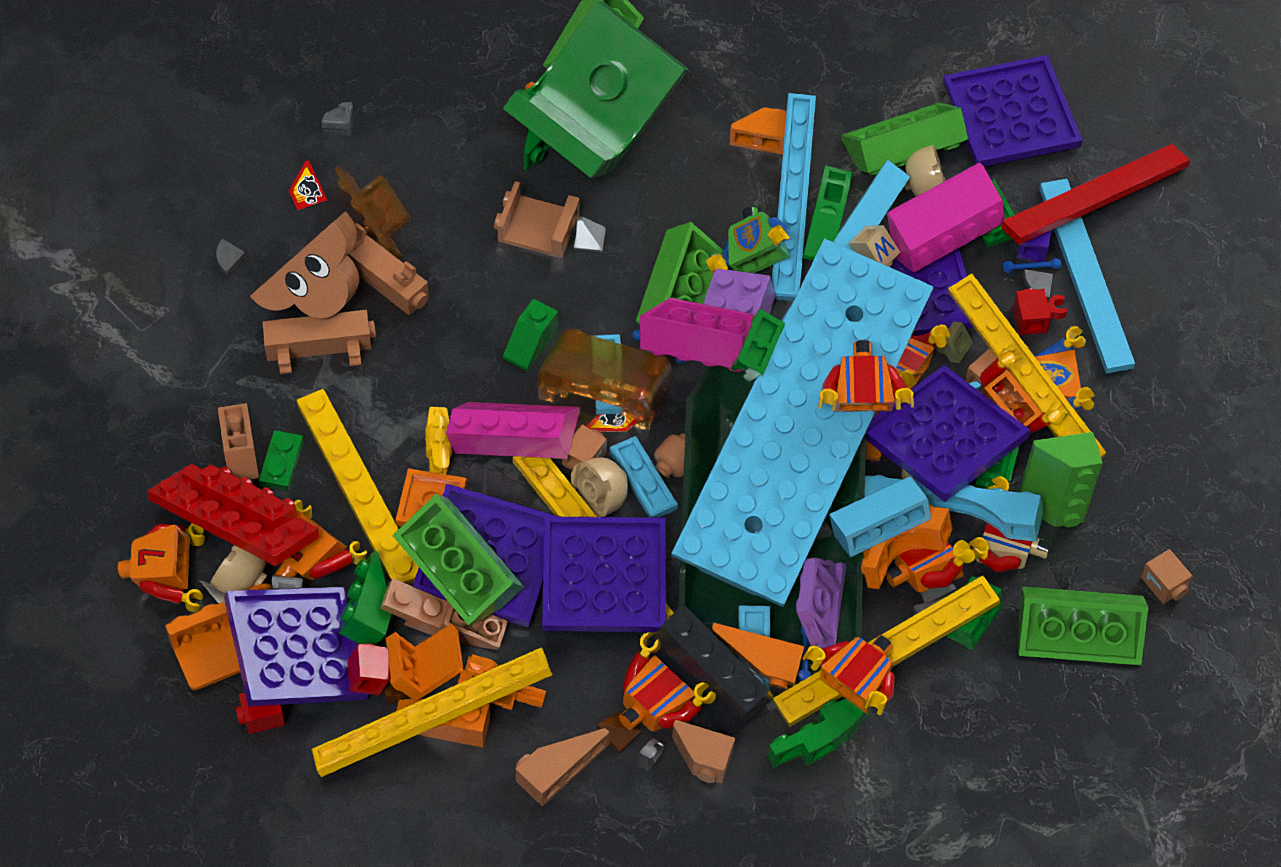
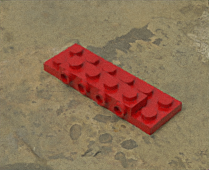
(236, 511)

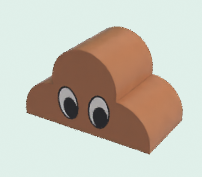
(318, 277)

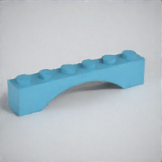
(1011, 513)

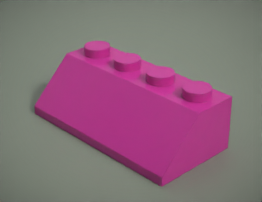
(945, 218)
(694, 332)
(512, 429)

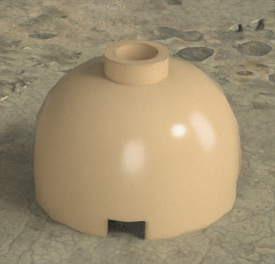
(924, 170)
(600, 485)
(239, 571)

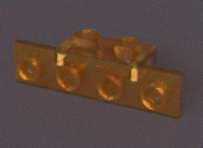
(379, 206)

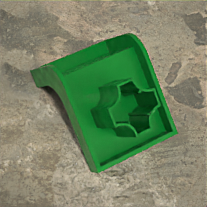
(598, 92)

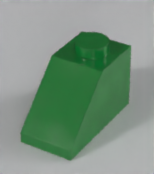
(531, 334)

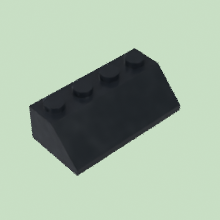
(700, 657)

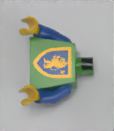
(752, 243)

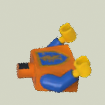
(1062, 368)

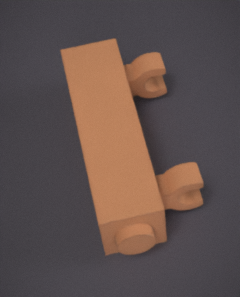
(388, 274)
(318, 336)

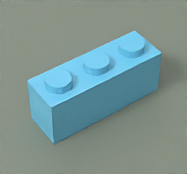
(880, 516)

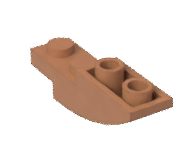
(433, 614)

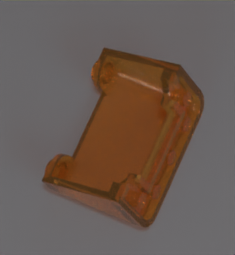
(606, 374)

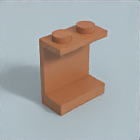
(536, 223)

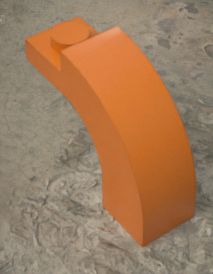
(928, 535)

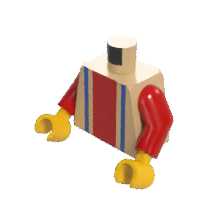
(1003, 553)

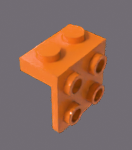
(204, 646)
(425, 666)

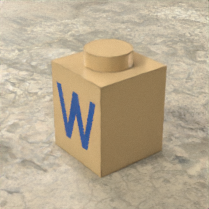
(875, 244)

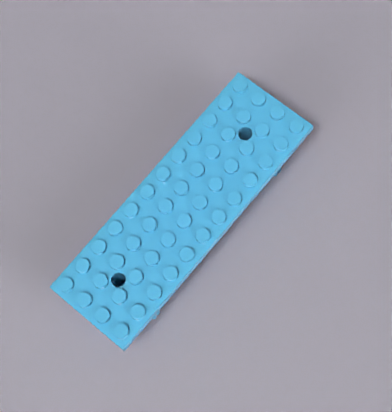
(784, 450)

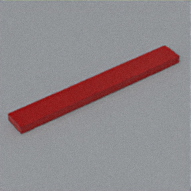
(1095, 194)

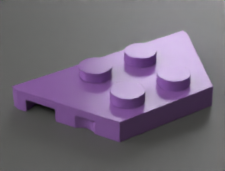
(821, 600)

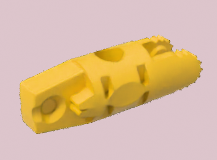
(437, 443)

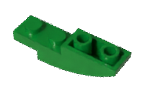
(828, 209)
(814, 741)

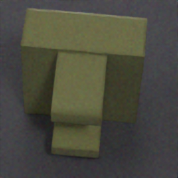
(957, 343)

